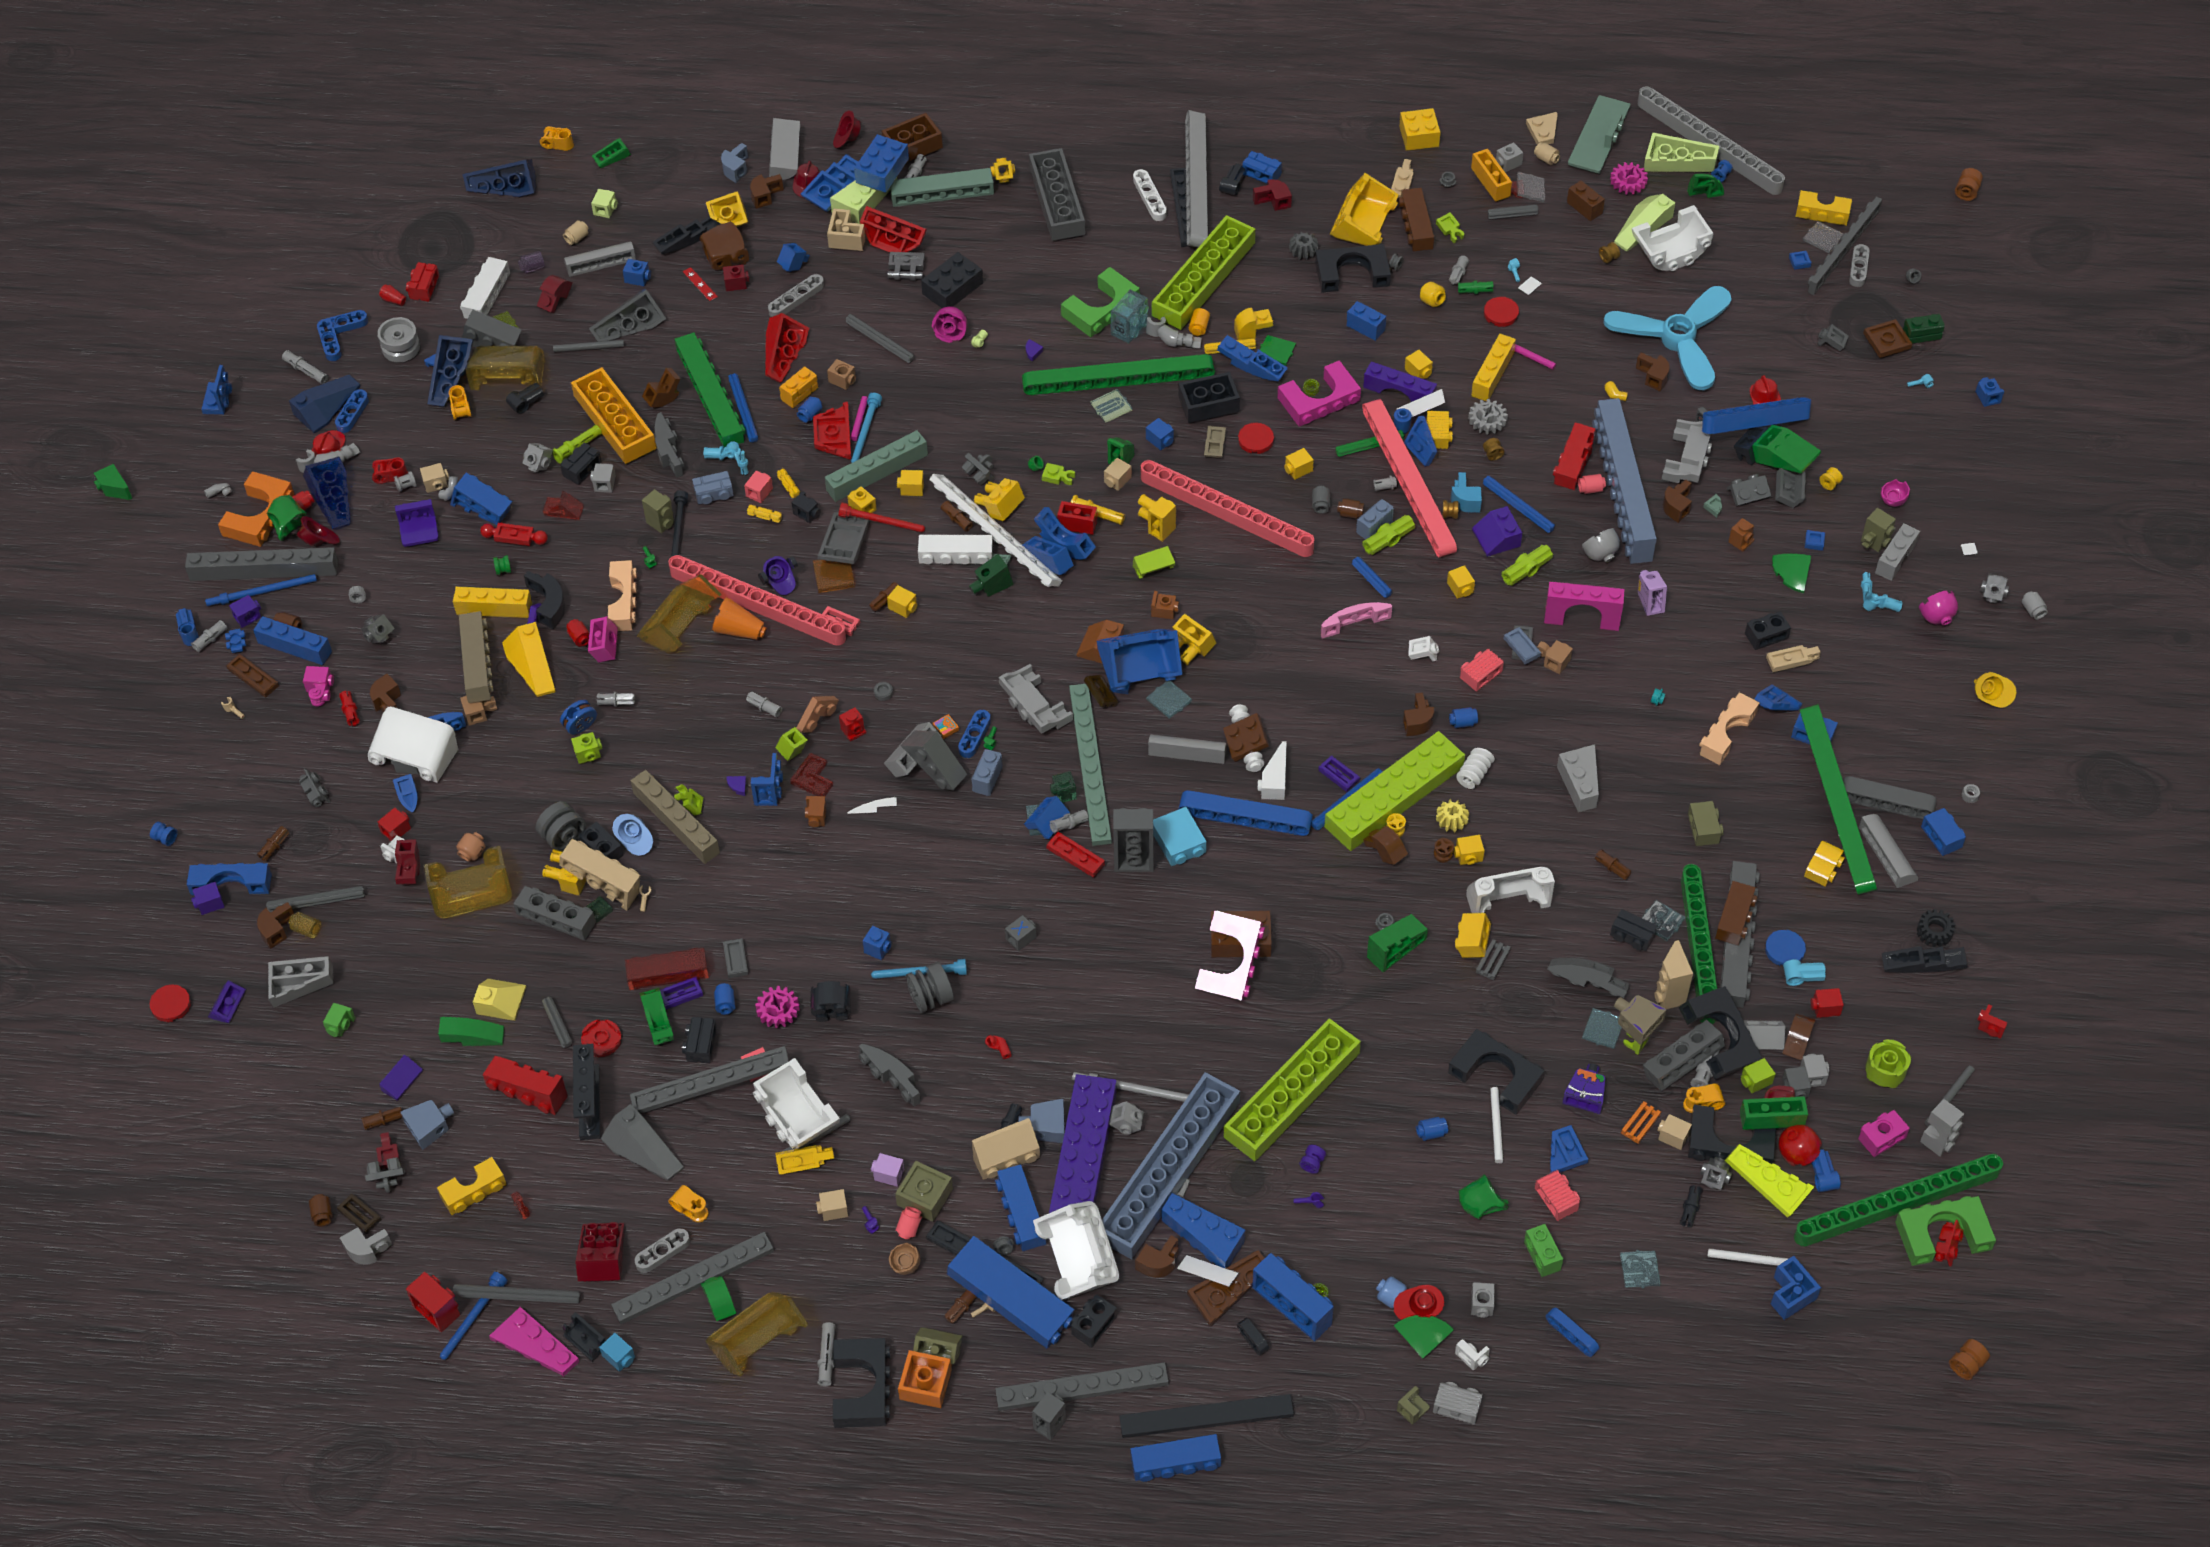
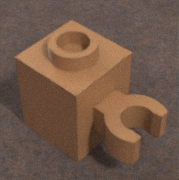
(1556, 656)
(476, 711)

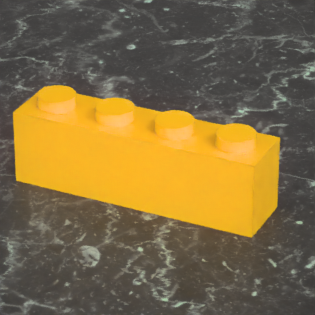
(1493, 367)
(492, 601)

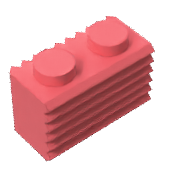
(1481, 669)
(1557, 1195)

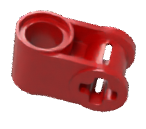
(388, 470)

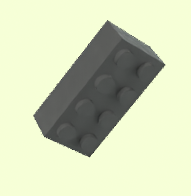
(1133, 840)

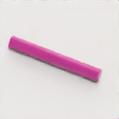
(1535, 357)
(859, 418)

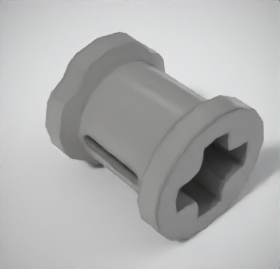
(398, 481)

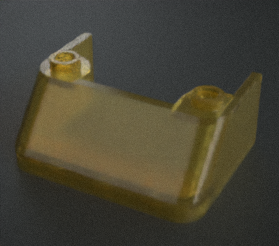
(677, 612)
(753, 1329)

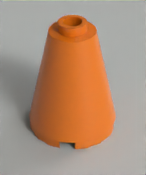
(737, 621)

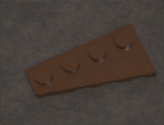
(1215, 1298)

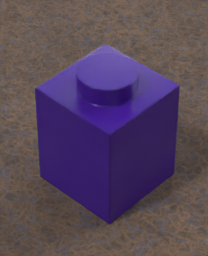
(207, 898)

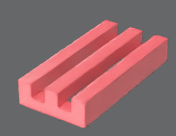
(849, 628)

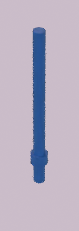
(224, 598)

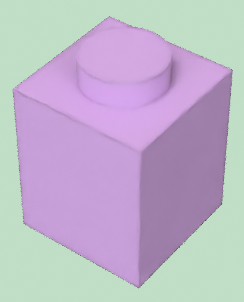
(888, 1169)

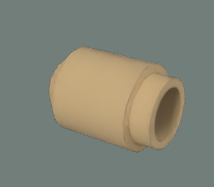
(1547, 153)
(575, 232)

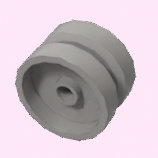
(398, 339)

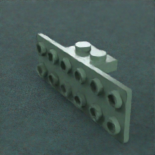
(1599, 134)

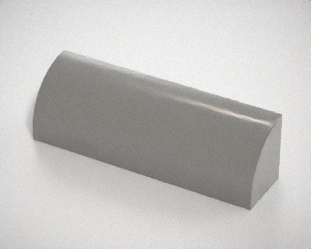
(599, 259)
(1187, 748)
(1887, 850)

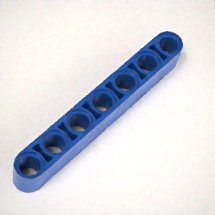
(1756, 415)
(1247, 813)

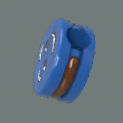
(578, 717)

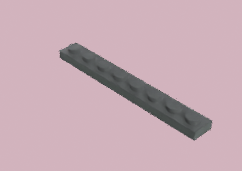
(1845, 245)
(709, 1080)
(691, 1278)
(1083, 1386)

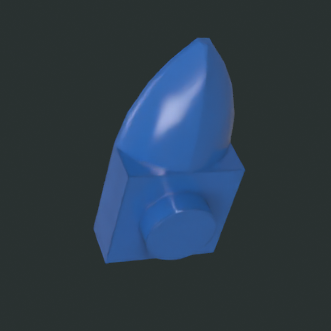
(406, 791)

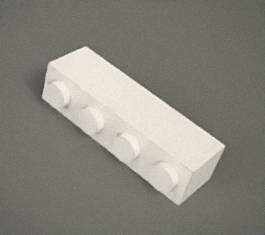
(486, 287)
(955, 549)

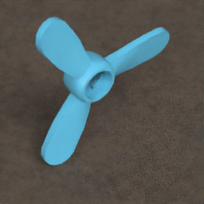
(1692, 359)

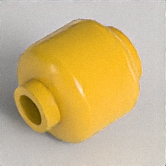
(1432, 294)

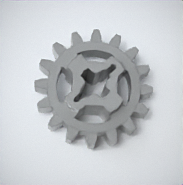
(1487, 416)

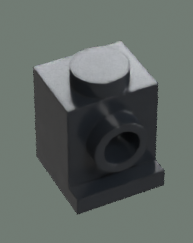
(805, 508)

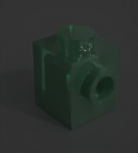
(1063, 786)

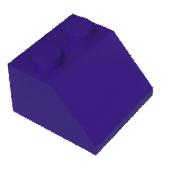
(1498, 532)

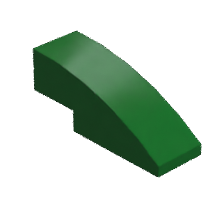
(470, 1031)

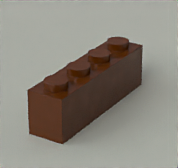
(1416, 219)

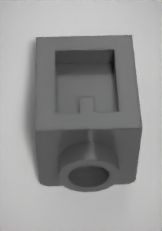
(1833, 336)

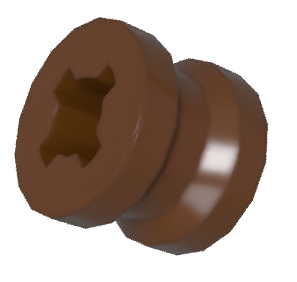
(1445, 845)

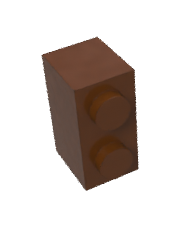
(1585, 200)

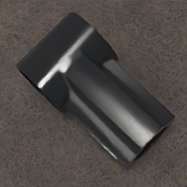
(1231, 183)
(520, 400)

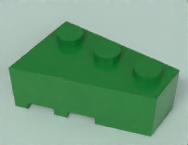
(1395, 942)

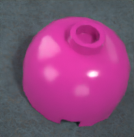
(949, 324)
(1940, 608)

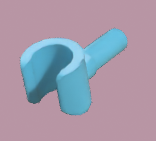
(1513, 265)
(1927, 380)

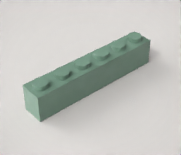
(942, 187)
(876, 465)

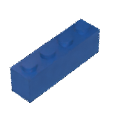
(292, 640)
(1020, 1206)
(1175, 1457)

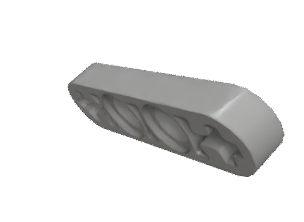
(808, 284)

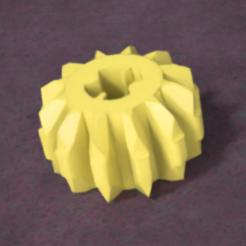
(1452, 815)

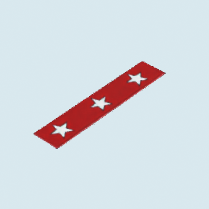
(700, 284)

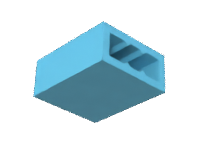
(1179, 836)

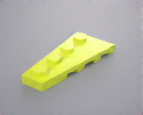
(1774, 1184)

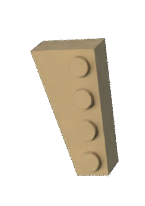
(601, 872)

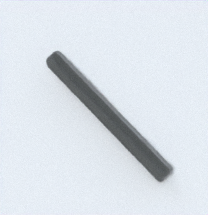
(880, 338)
(318, 898)

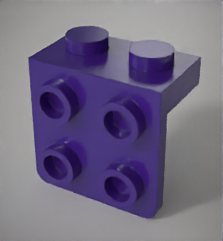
(417, 522)

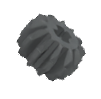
(1303, 245)

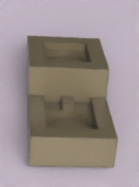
(1215, 441)

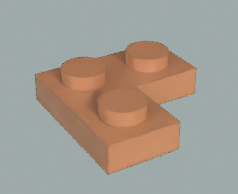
(817, 707)

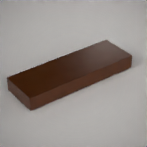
(252, 675)

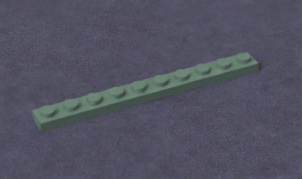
(1090, 765)

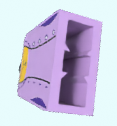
(1652, 584)

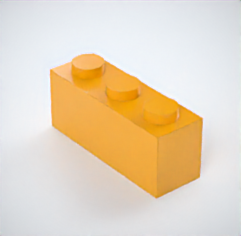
(1491, 174)

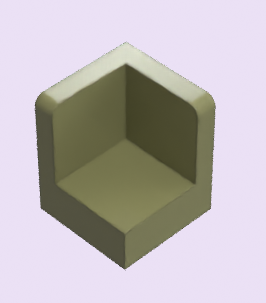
(1412, 1406)

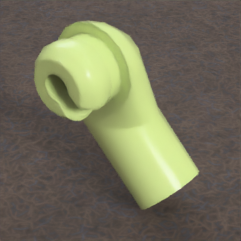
(977, 341)

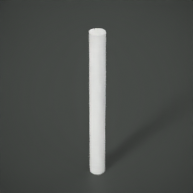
(1498, 1152)
(1745, 1257)

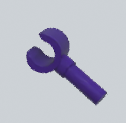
(1314, 1199)
(872, 1222)

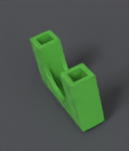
(1094, 319)
(1968, 1211)

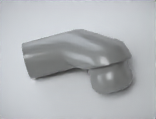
(215, 489)
(447, 494)

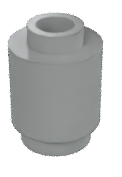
(2034, 605)

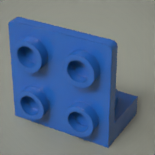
(217, 394)
(767, 789)

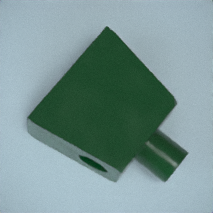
(992, 577)

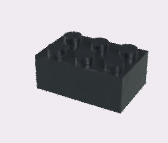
(952, 281)
(1209, 397)

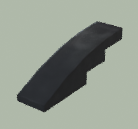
(684, 236)
(1922, 961)

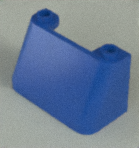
(1140, 657)

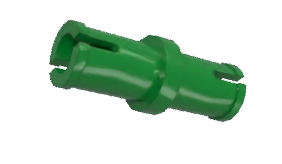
(1475, 287)

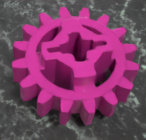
(1629, 178)
(769, 1012)

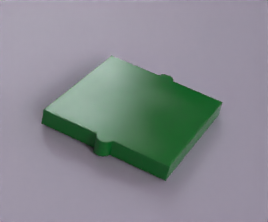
(1278, 349)

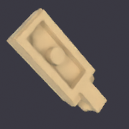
(1403, 177)
(1792, 657)

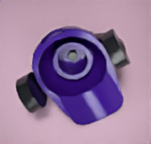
(779, 574)

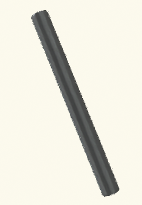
(514, 1293)

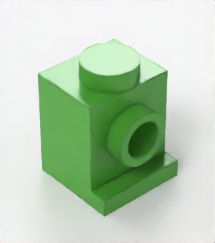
(338, 1019)

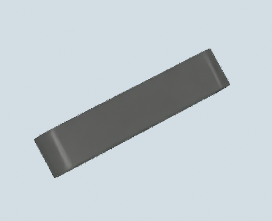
(1889, 797)

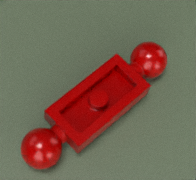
(514, 534)

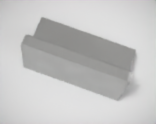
(1767, 1033)

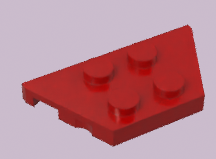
(833, 431)

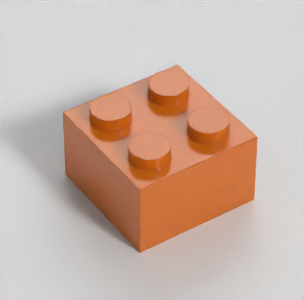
(924, 1379)

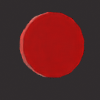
(1501, 311)
(1256, 438)
(170, 1003)
(604, 1036)

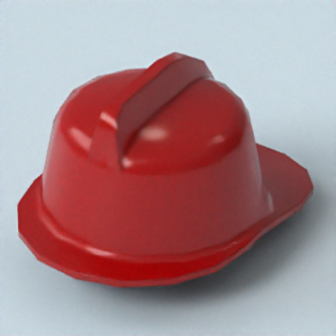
(1764, 391)
(328, 442)
(1420, 1301)

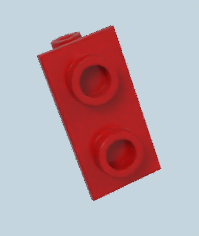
(1952, 1235)

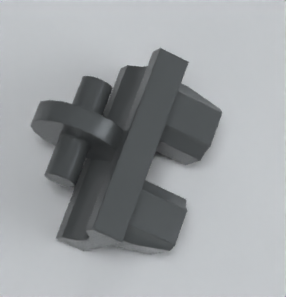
(983, 473)
(375, 1173)

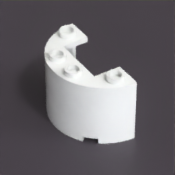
(1677, 243)
(793, 1105)

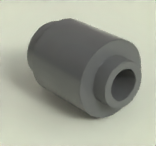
(1321, 499)

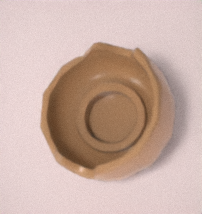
(904, 1259)

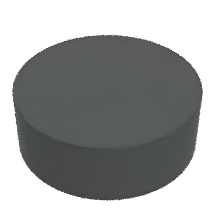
(883, 691)

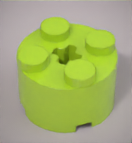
(1888, 1063)

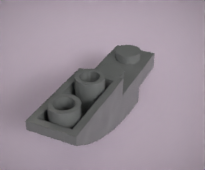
(666, 445)
(1583, 970)
(889, 1068)

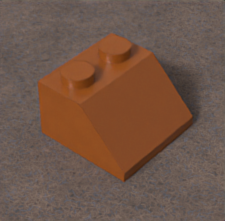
(1100, 630)

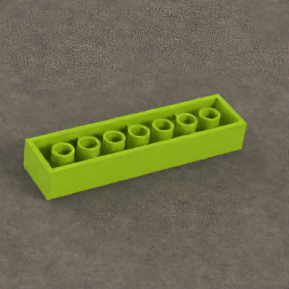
(1203, 272)
(1394, 790)
(1291, 1089)

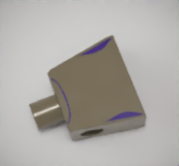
(1639, 1017)

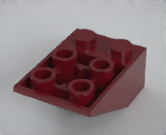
(600, 1252)

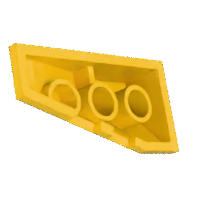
(527, 655)

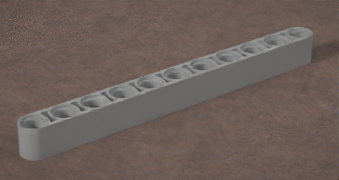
(1696, 130)
(1196, 178)

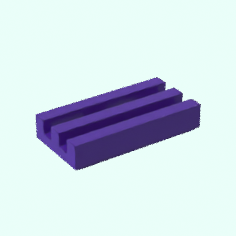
(1336, 775)
(682, 995)

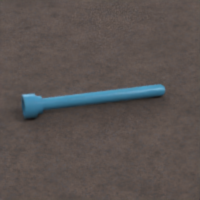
(874, 401)
(958, 967)

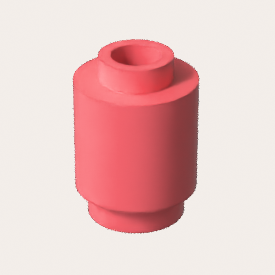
(1591, 484)
(909, 1222)

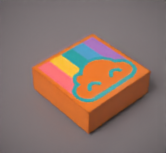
(946, 726)

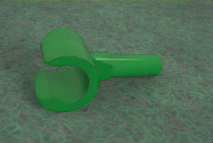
(650, 559)
(989, 741)

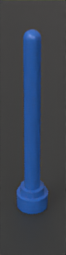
(495, 1280)

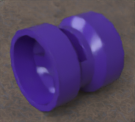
(1312, 1159)

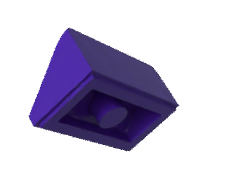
(226, 1002)
(400, 1077)

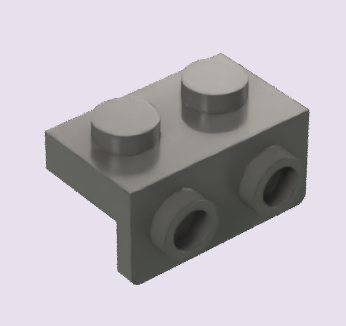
(1790, 487)
(1750, 490)

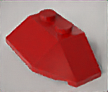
(891, 232)

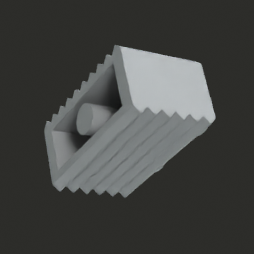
(1457, 1402)

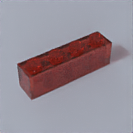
(666, 968)

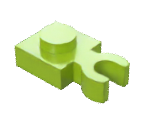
(1450, 225)
(1056, 473)
(691, 800)

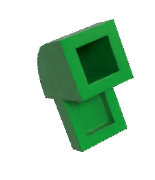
(718, 1298)

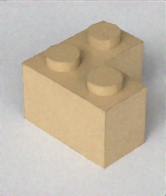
(844, 233)

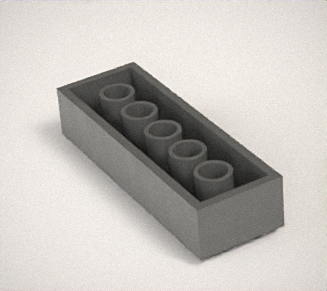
(1057, 194)

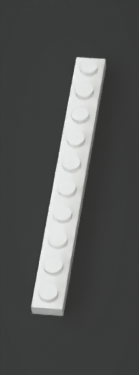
(999, 534)

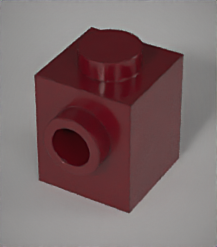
(735, 277)

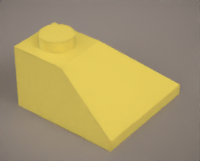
(498, 999)

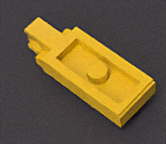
(802, 1158)

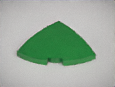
(1705, 184)
(1792, 569)
(1423, 1332)

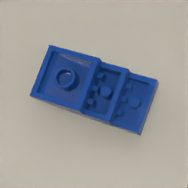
(830, 182)

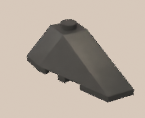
(632, 316)
(637, 1141)

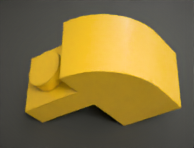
(1248, 321)

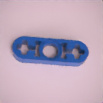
(351, 418)
(974, 726)
(1572, 1332)

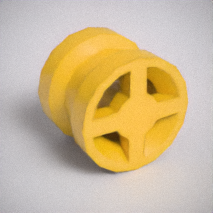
(1831, 478)
(1398, 821)

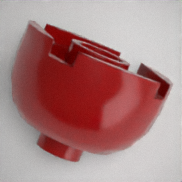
(1799, 1145)

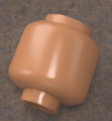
(470, 846)

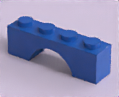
(254, 876)

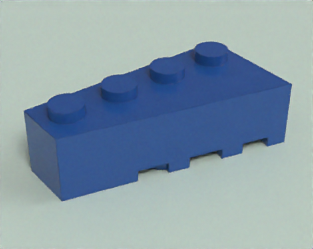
(1204, 1230)

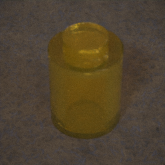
(305, 925)

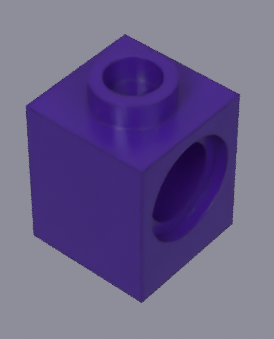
(245, 611)

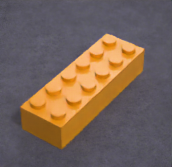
(613, 415)

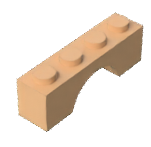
(622, 578)
(1739, 713)

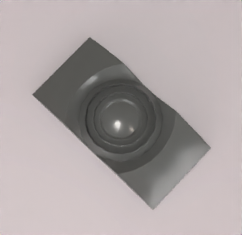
(843, 539)

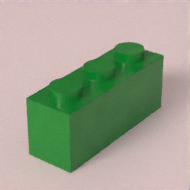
(1773, 1112)

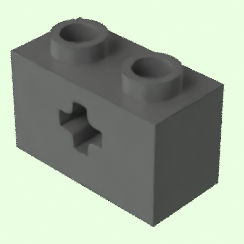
(1049, 1415)

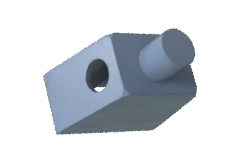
(1047, 1120)
(427, 1121)

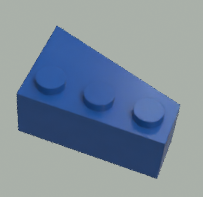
(481, 499)

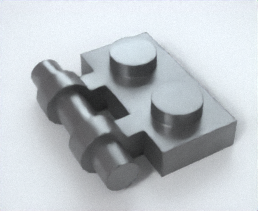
(906, 261)

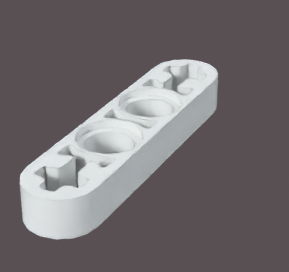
(1148, 195)

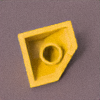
(728, 209)

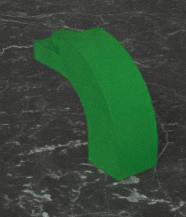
(656, 1016)

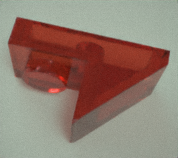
(565, 507)

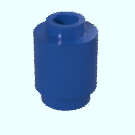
(809, 408)
(1402, 420)
(1463, 717)
(724, 999)
(1432, 1128)

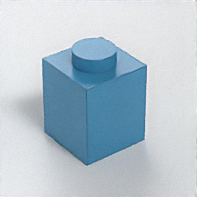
(617, 1352)

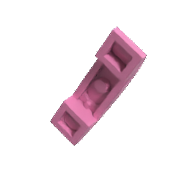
(1353, 614)

